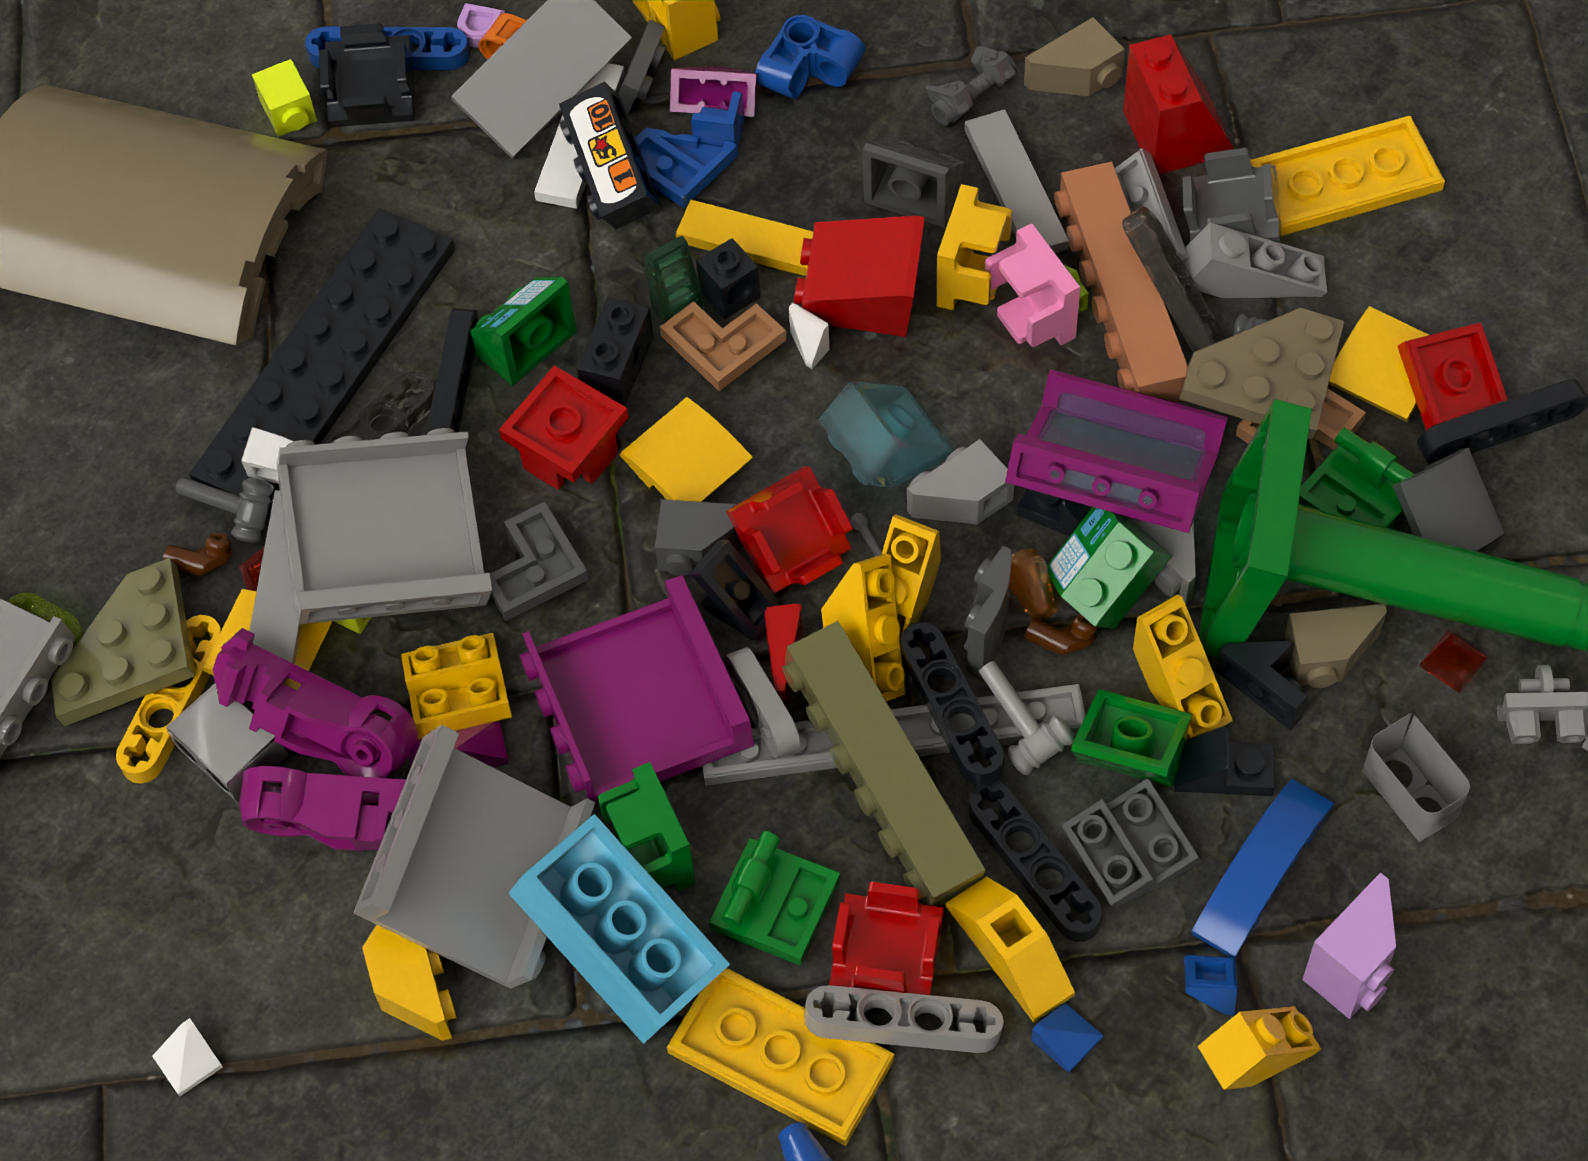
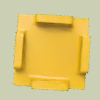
(970, 228)

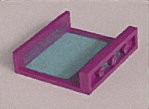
(1118, 451)

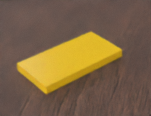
(1352, 174)
(767, 1052)

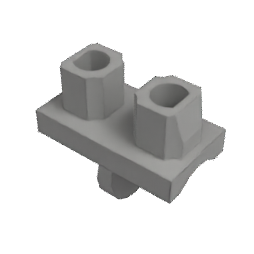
(1544, 700)

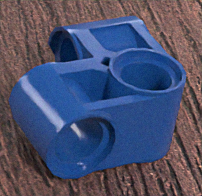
(808, 49)

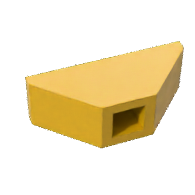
(915, 564)
(868, 616)
(1178, 666)
(1013, 946)
(407, 983)

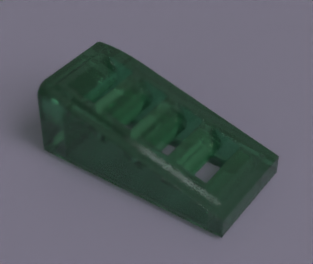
(675, 285)

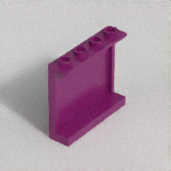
(638, 695)

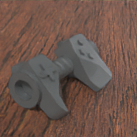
(956, 98)

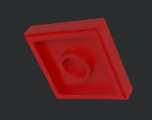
(1452, 373)

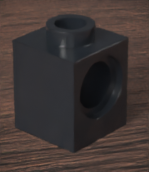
(728, 278)

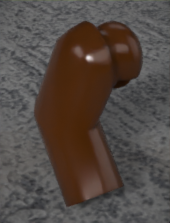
(200, 562)
(1065, 640)

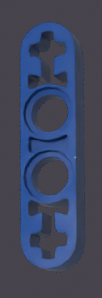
(437, 37)

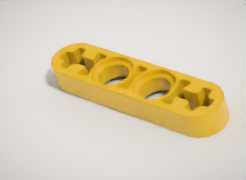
(169, 698)

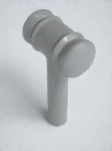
(1038, 742)

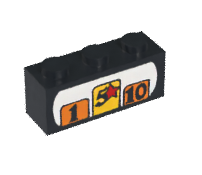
(608, 156)

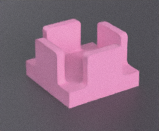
(1045, 290)

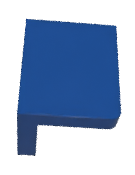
(720, 125)

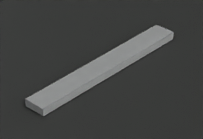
(915, 722)

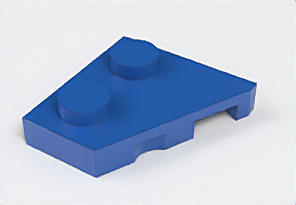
(682, 164)

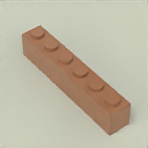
(1123, 292)

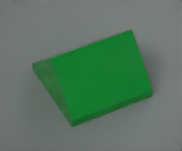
(1132, 737)

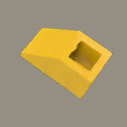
(1258, 1046)

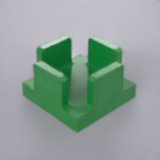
(649, 828)

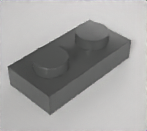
(647, 54)

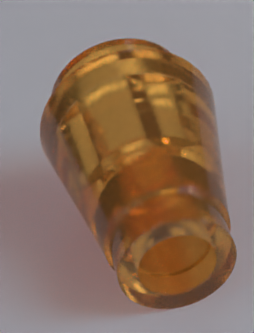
(1032, 584)

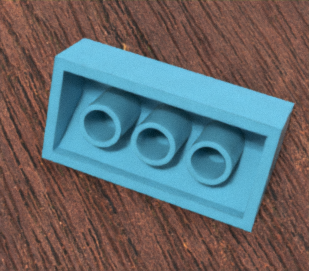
(618, 928)

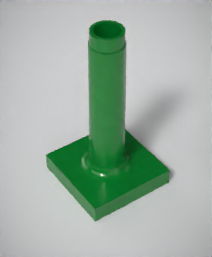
(1271, 539)

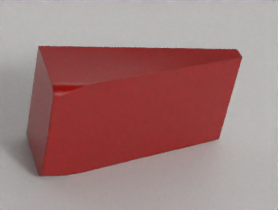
(782, 628)

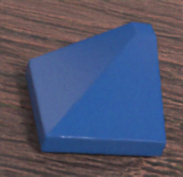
(1212, 981)
(1065, 1037)

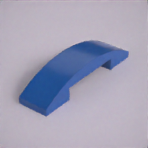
(1261, 867)

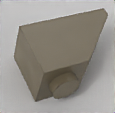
(1076, 62)
(1331, 642)

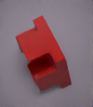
(565, 429)
(792, 530)
(886, 941)

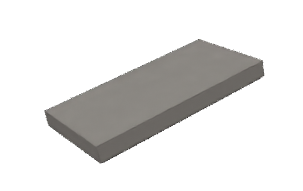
(539, 69)

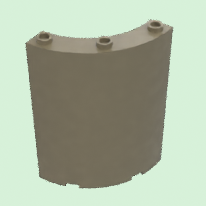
(145, 210)

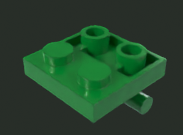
(1357, 482)
(775, 900)

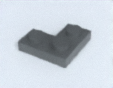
(546, 566)

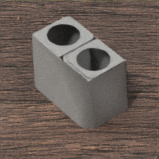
(221, 741)
(1426, 763)

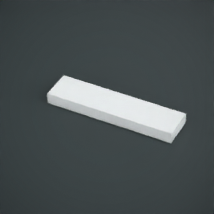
(559, 178)

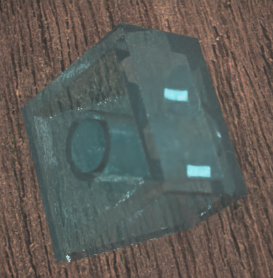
(883, 433)

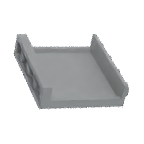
(381, 526)

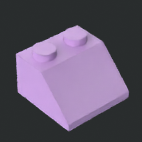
(1355, 952)

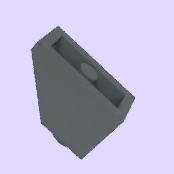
(688, 533)

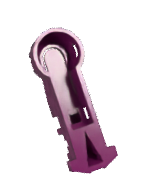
(318, 716)
(321, 806)

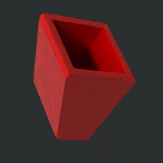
(1170, 106)
(862, 273)

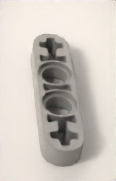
(903, 1028)

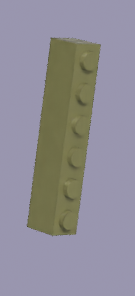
(882, 764)

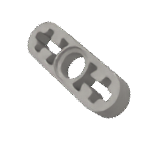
(762, 702)

